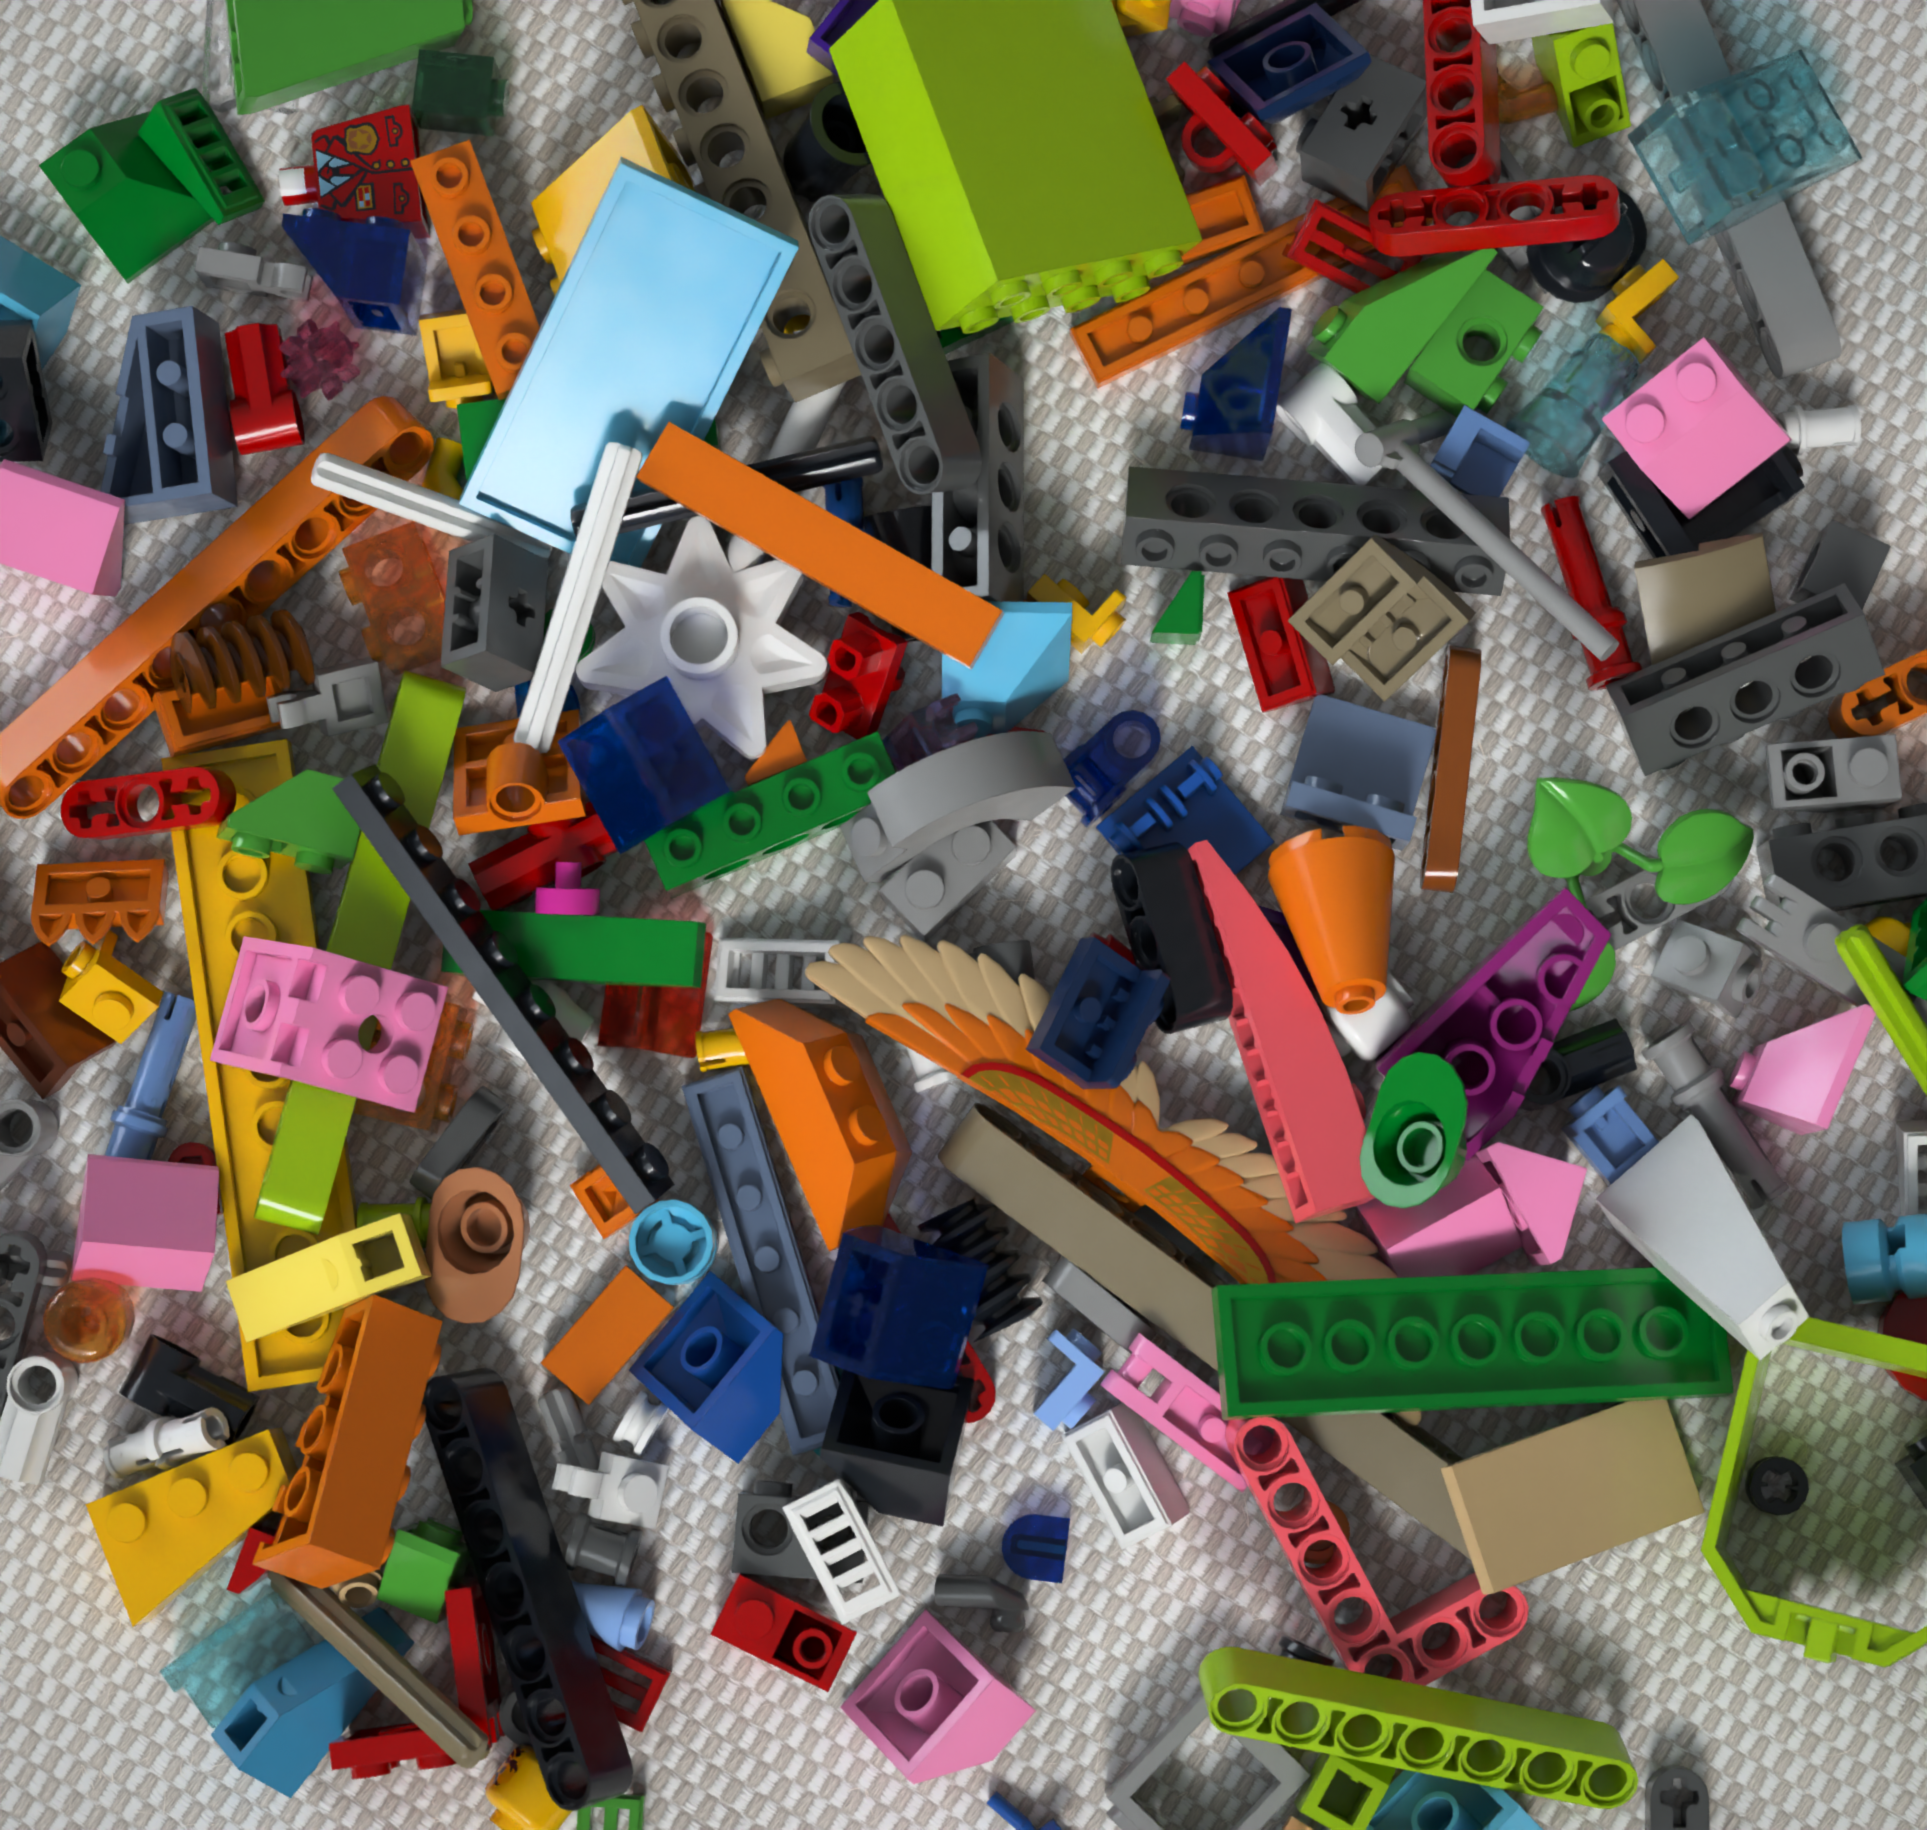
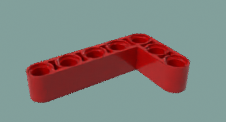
(1451, 79)

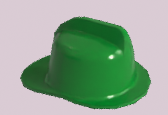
(1415, 1132)

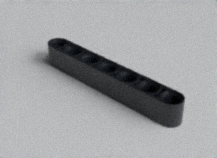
(527, 1589)

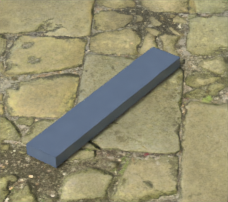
(764, 1245)

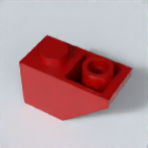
(784, 1631)

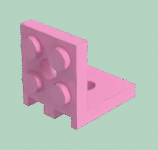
(300, 1018)

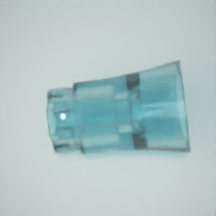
(1569, 410)

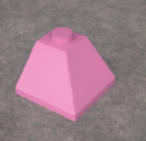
(1802, 1073)
(936, 1704)

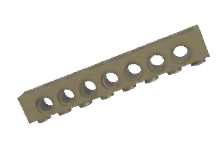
(821, 352)

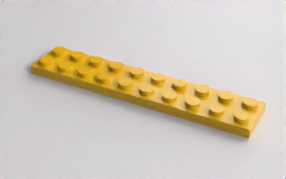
(221, 903)

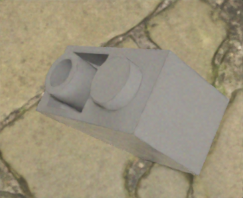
(1834, 774)

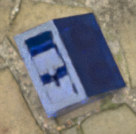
(366, 268)
(645, 765)
(898, 1308)

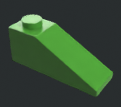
(1387, 325)

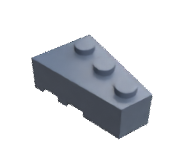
(171, 420)

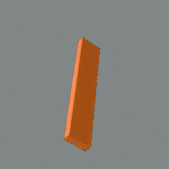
(1214, 294)
(820, 545)

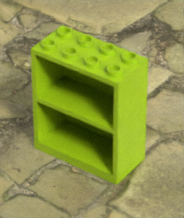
(1015, 154)

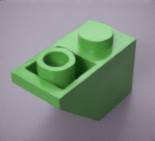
(298, 821)
(423, 1565)

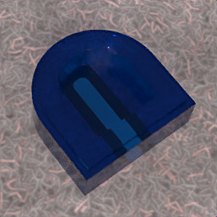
(1037, 1546)

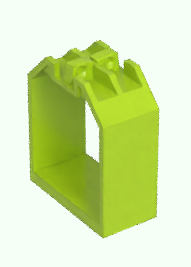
(1819, 1629)

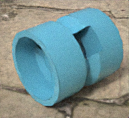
(673, 1242)
(1885, 1258)

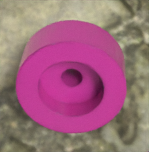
(567, 895)

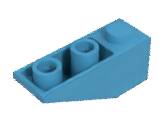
(296, 1710)

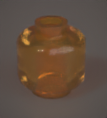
(70, 1328)

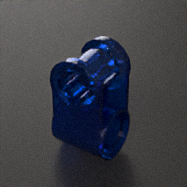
(1106, 769)

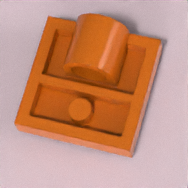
(511, 782)

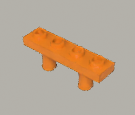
(479, 260)

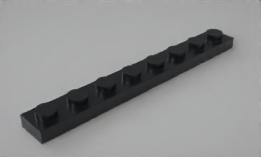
(493, 970)

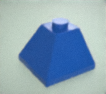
(717, 1367)

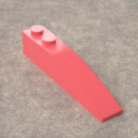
(1287, 1052)

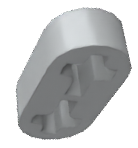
(1096, 1303)

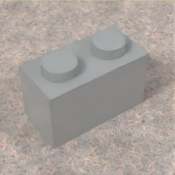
(947, 876)

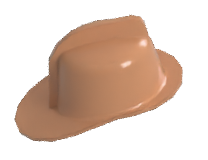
(475, 1244)

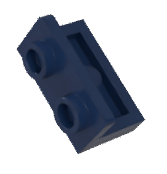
(1098, 1016)

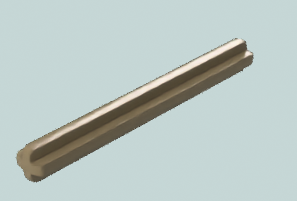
(386, 1669)

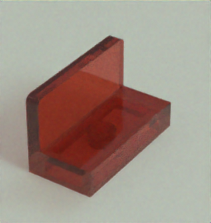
(654, 1017)

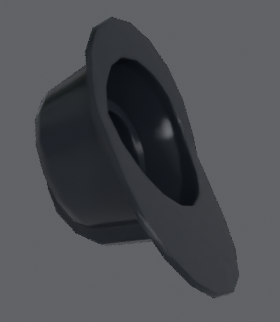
(1592, 267)

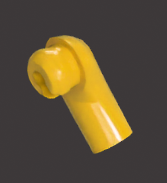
(444, 468)

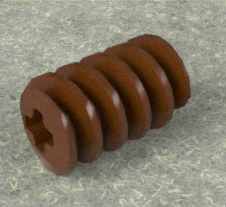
(239, 657)

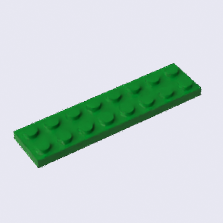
(1463, 1343)

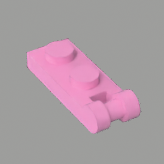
(1182, 1409)

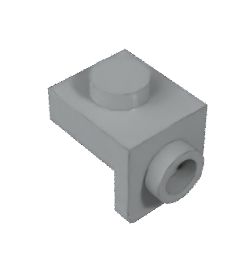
(1709, 967)

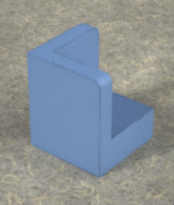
(1479, 454)

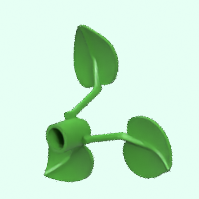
(1583, 823)

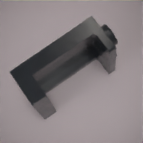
(1670, 532)

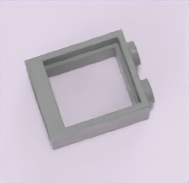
(1274, 1757)

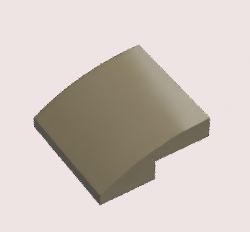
(1703, 593)
(1381, 616)

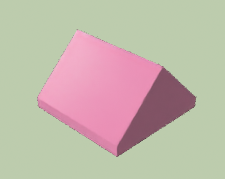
(60, 530)
(1539, 1196)
(146, 1223)
(1450, 1232)

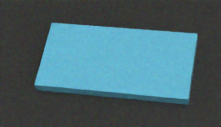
(632, 341)

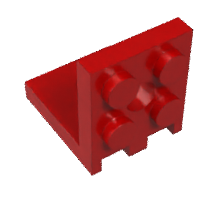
(378, 1749)

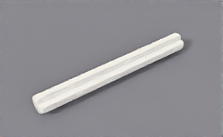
(578, 596)

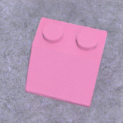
(1697, 428)

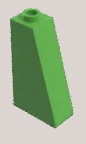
(311, 45)

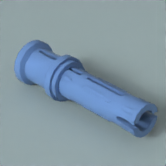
(140, 1120)

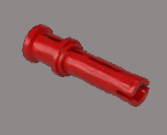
(1588, 588)

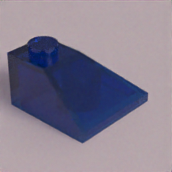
(1240, 394)

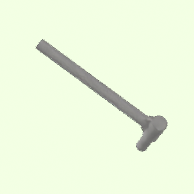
(1398, 447)

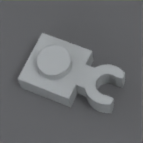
(240, 270)

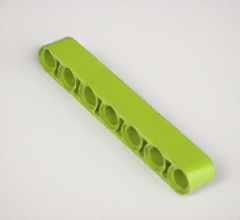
(1416, 1728)

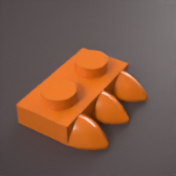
(98, 898)

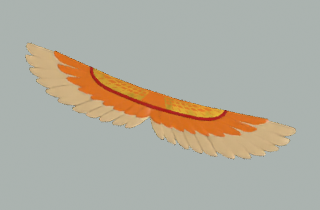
(1191, 1173)

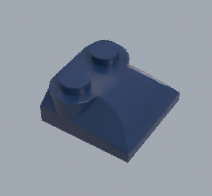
(1290, 66)

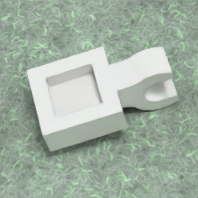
(620, 1490)

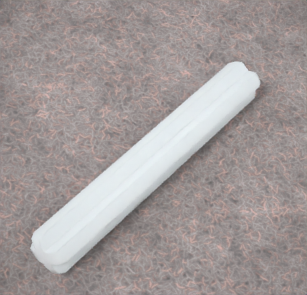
(414, 502)

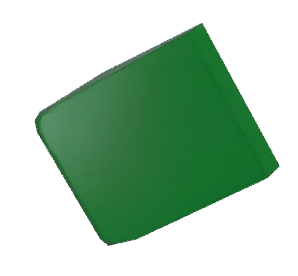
(1184, 616)

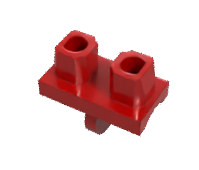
(860, 678)

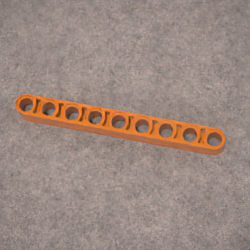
(225, 582)

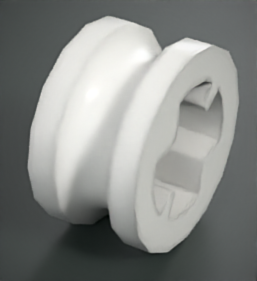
(640, 1423)

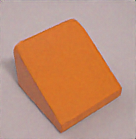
(780, 755)

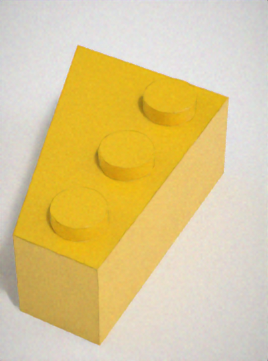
(187, 1518)

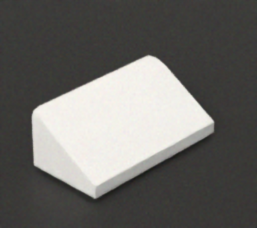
(1126, 1474)

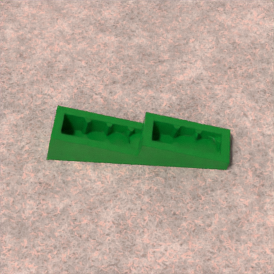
(600, 949)

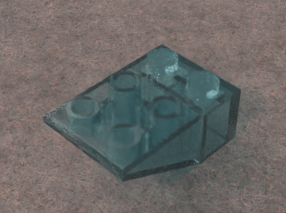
(1742, 145)

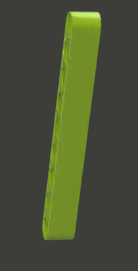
(365, 930)

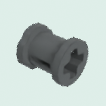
(603, 1549)

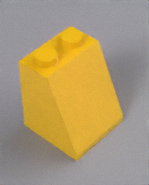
(573, 197)

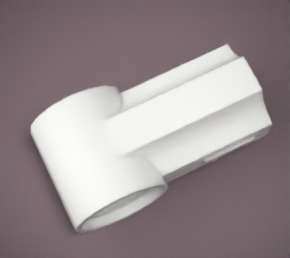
(1325, 414)
(32, 1424)

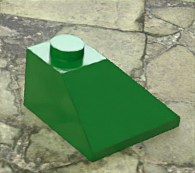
(125, 195)

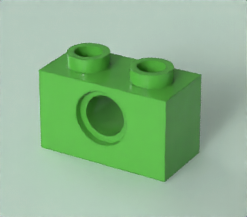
(1488, 311)

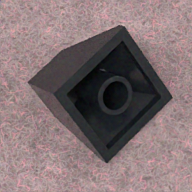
(898, 1443)

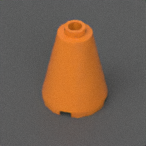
(1339, 911)

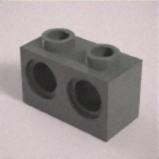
(787, 1557)

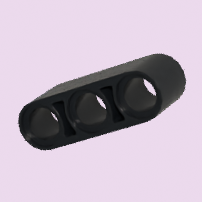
(1172, 933)

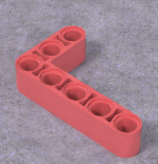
(1344, 1578)

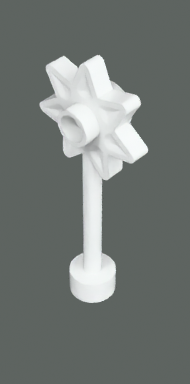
(715, 618)

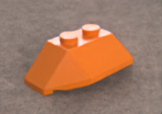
(827, 1113)

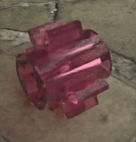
(314, 344)

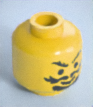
(522, 1795)

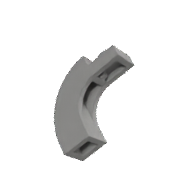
(953, 789)

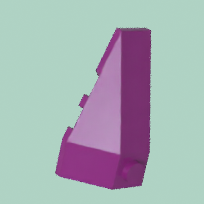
(1508, 1012)

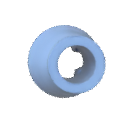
(615, 1614)

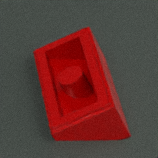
(1279, 658)

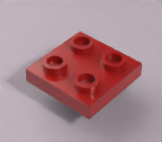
(1209, 104)

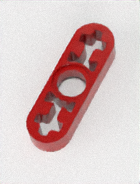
(171, 814)

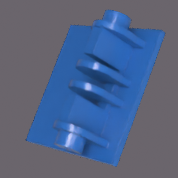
(1187, 807)

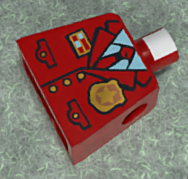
(363, 171)

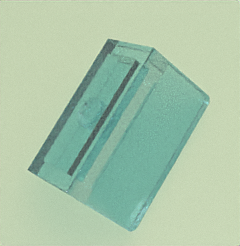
(237, 1655)

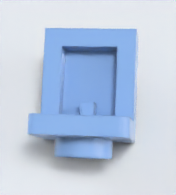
(1070, 1397)

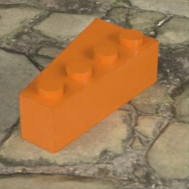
(356, 1446)

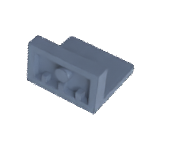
(1359, 770)

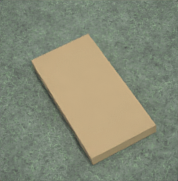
(1571, 1492)

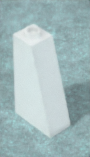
(1700, 1234)

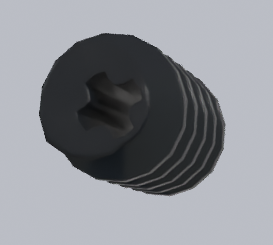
(966, 1233)

